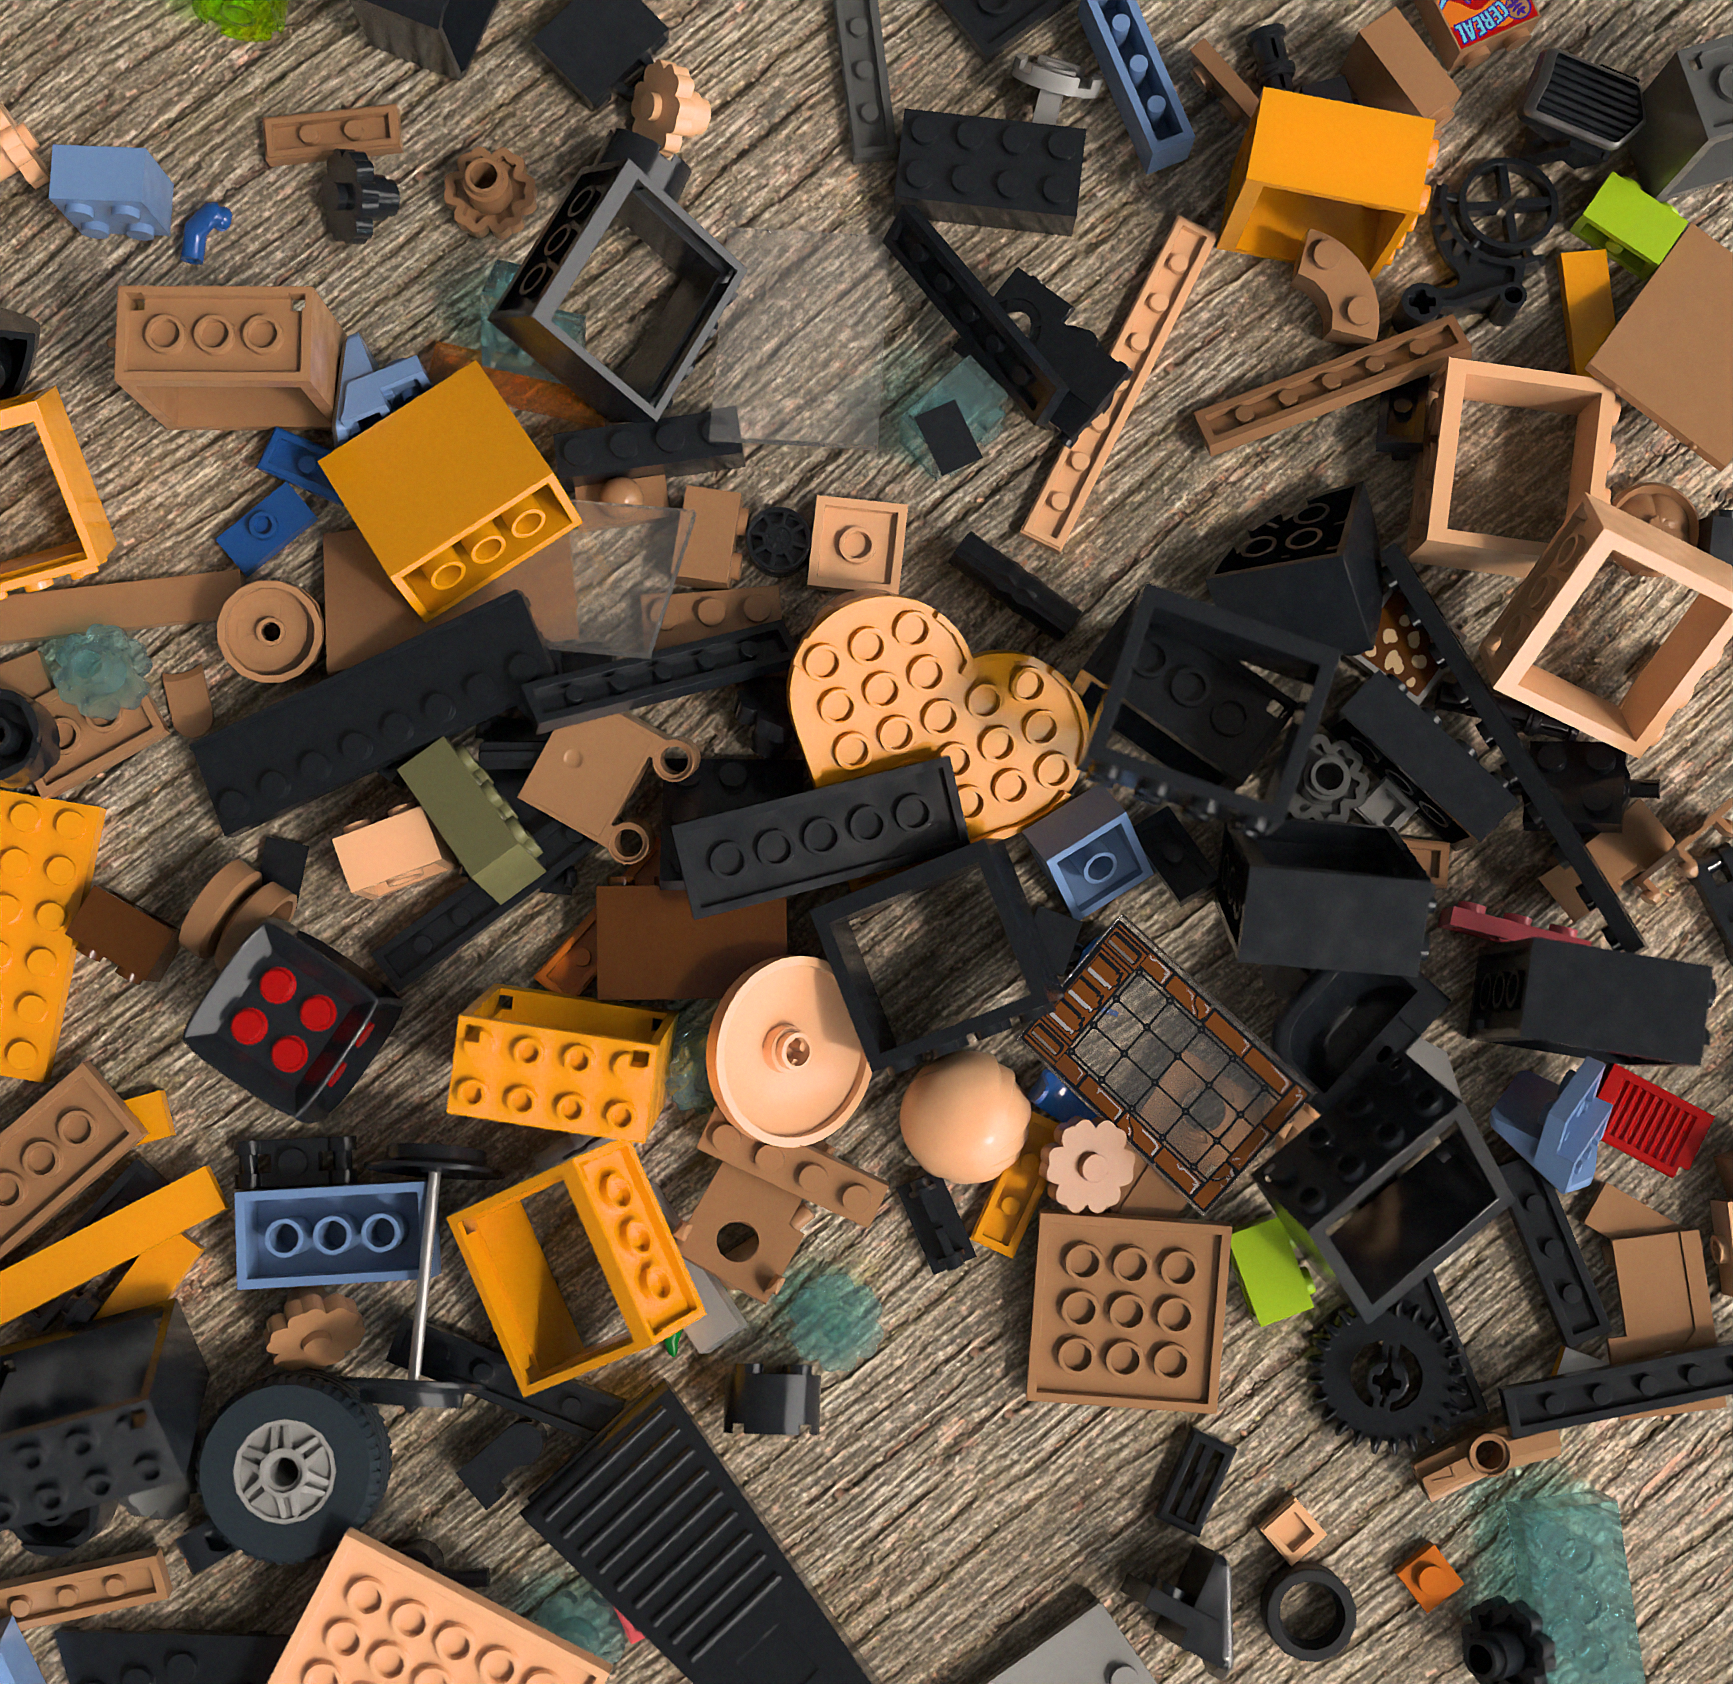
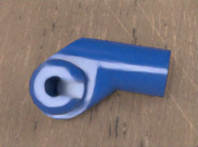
(198, 228)

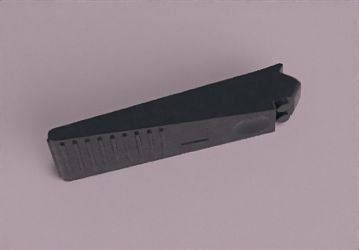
(689, 1553)

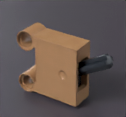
(591, 773)

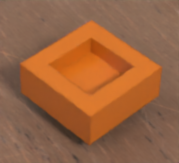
(1428, 1577)

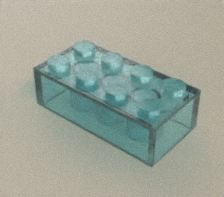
(1578, 1580)

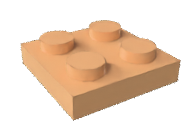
(857, 545)

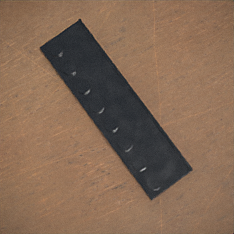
(373, 713)

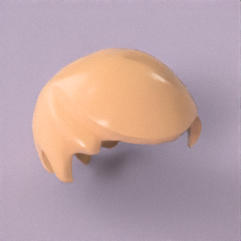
(965, 1117)

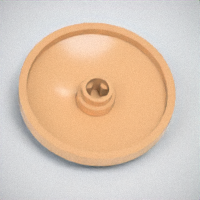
(786, 1053)

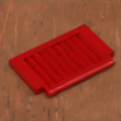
(1651, 1122)

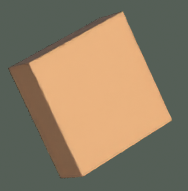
(1292, 1530)

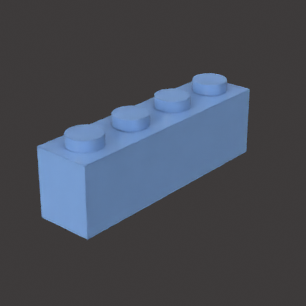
(1138, 81)

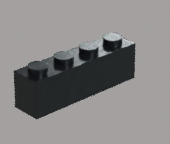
(643, 449)

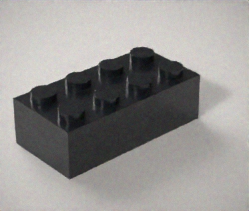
(990, 171)
(1422, 760)

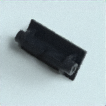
(936, 1223)

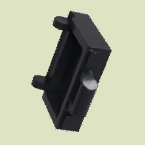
(600, 46)

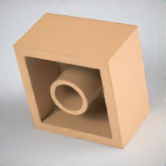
(392, 852)

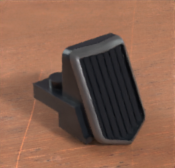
(1577, 110)
(1196, 1610)

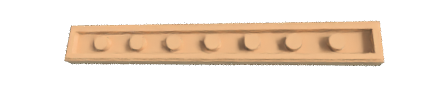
(1138, 347)

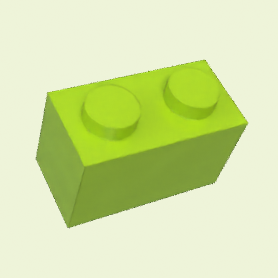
(1629, 225)
(1269, 1271)

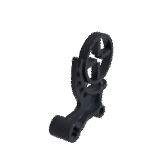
(1483, 281)

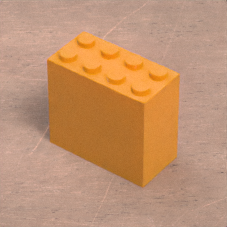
(450, 492)

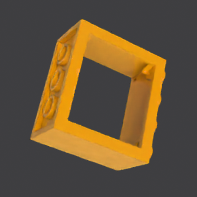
(1351, 160)

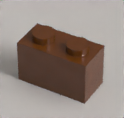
(125, 935)

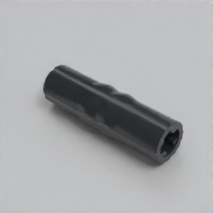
(1014, 586)

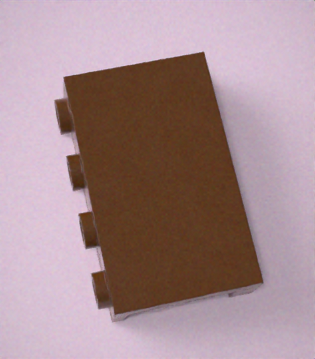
(658, 951)

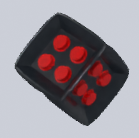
(292, 1021)

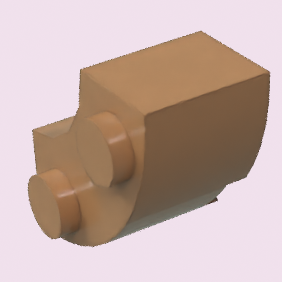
(1338, 288)
(1616, 854)

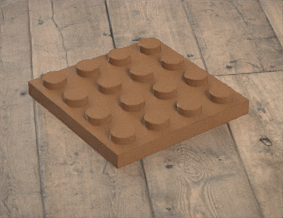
(1128, 1311)

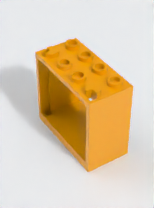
(77, 487)
(562, 1063)
(631, 1248)

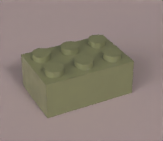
(474, 819)

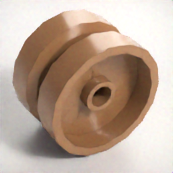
(255, 653)
(231, 910)

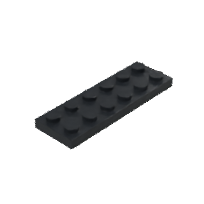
(819, 836)

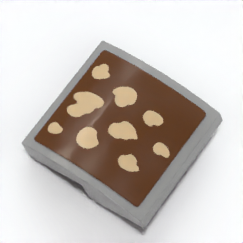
(1402, 649)

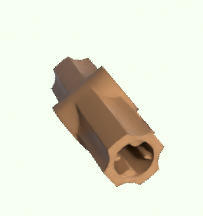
(1456, 1463)

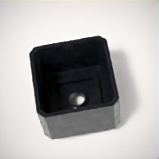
(427, 32)

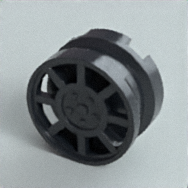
(778, 542)

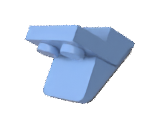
(369, 393)
(1555, 1124)

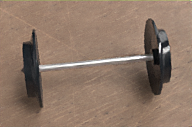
(435, 1163)

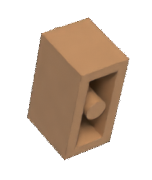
(711, 551)

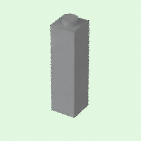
(722, 1316)

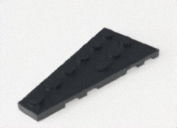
(169, 1656)

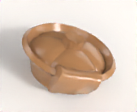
(1662, 508)

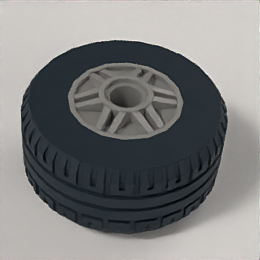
(258, 1493)

